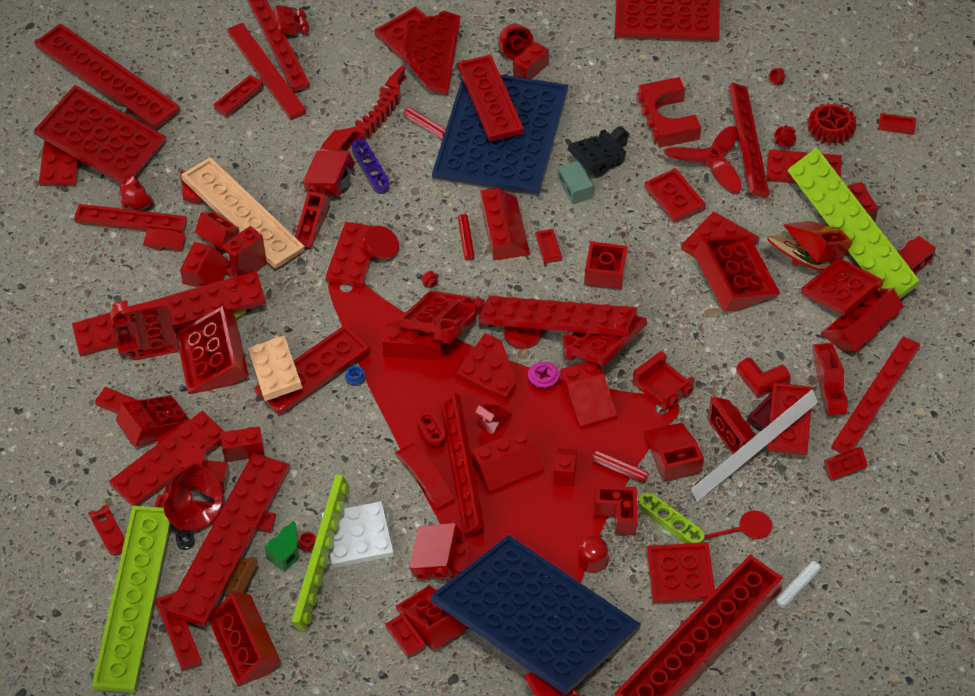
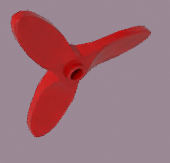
(714, 158)

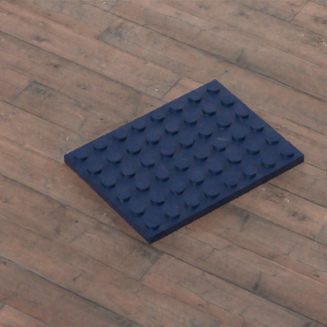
(506, 163)
(536, 613)

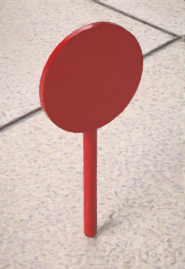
(752, 523)

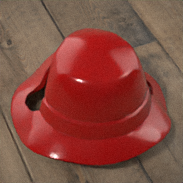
(178, 501)

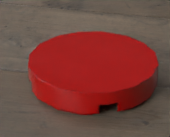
(380, 242)
(522, 337)

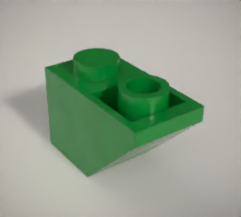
(283, 549)

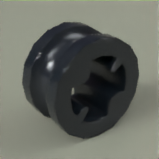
(181, 543)

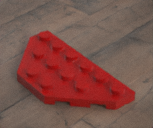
(431, 48)

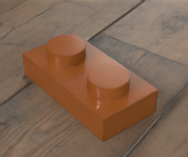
(241, 576)

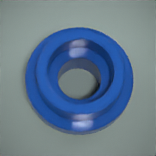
(355, 371)

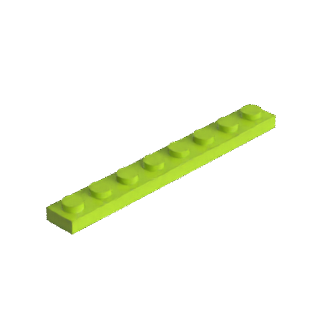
(319, 557)

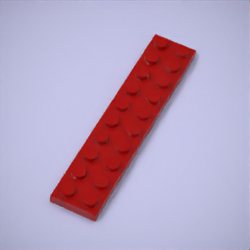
(107, 76)
(185, 308)
(228, 540)

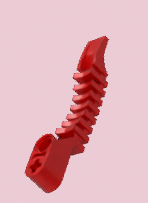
(389, 98)

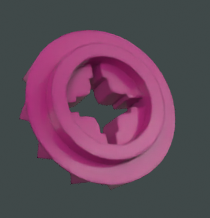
(540, 369)

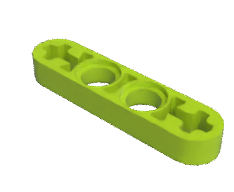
(673, 518)

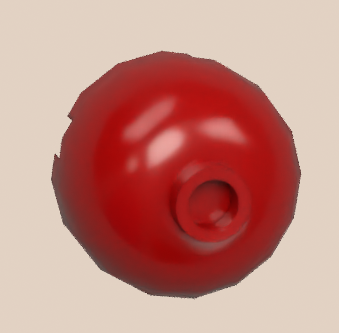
(514, 40)
(134, 194)

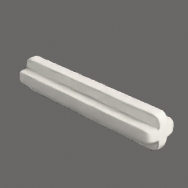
(798, 584)

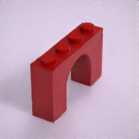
(667, 130)

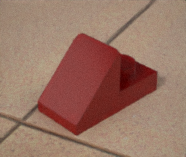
(492, 417)

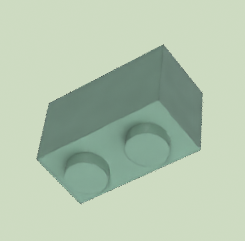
(575, 182)

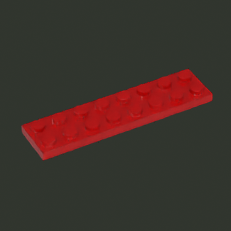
(558, 315)

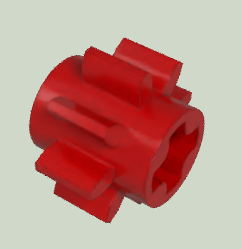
(785, 136)

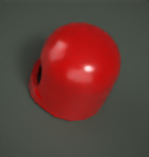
(593, 554)

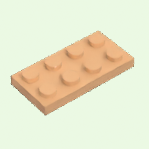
(274, 368)

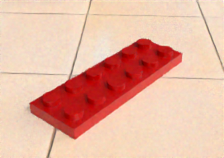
(490, 98)
(320, 366)
(163, 461)

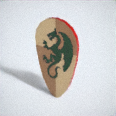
(793, 249)

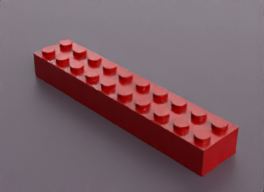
(706, 632)

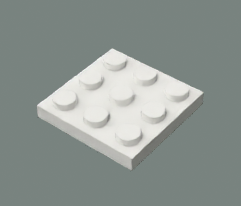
(361, 536)

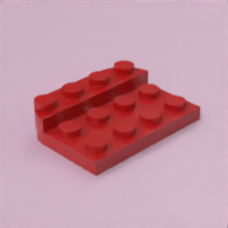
(440, 313)
(143, 329)
(598, 347)

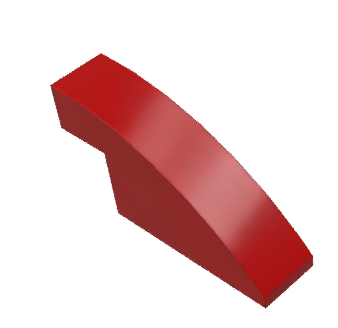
(830, 378)

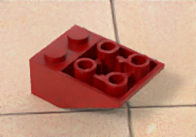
(820, 240)
(149, 418)
(675, 451)

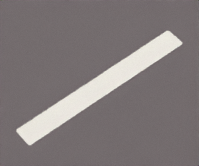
(754, 445)

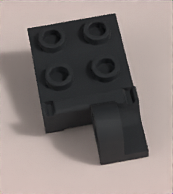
(600, 152)

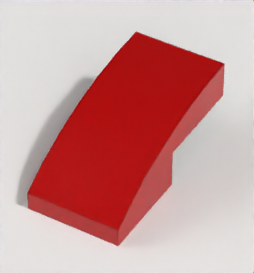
(164, 238)

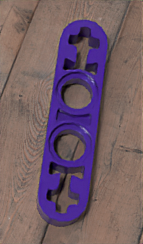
(370, 166)

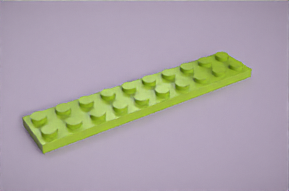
(844, 212)
(132, 601)

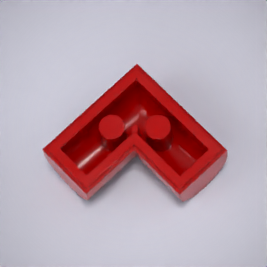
(760, 382)

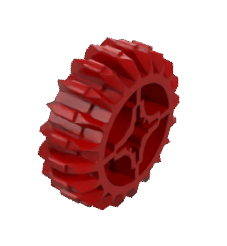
(832, 123)

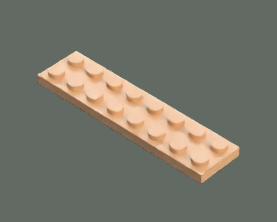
(240, 208)

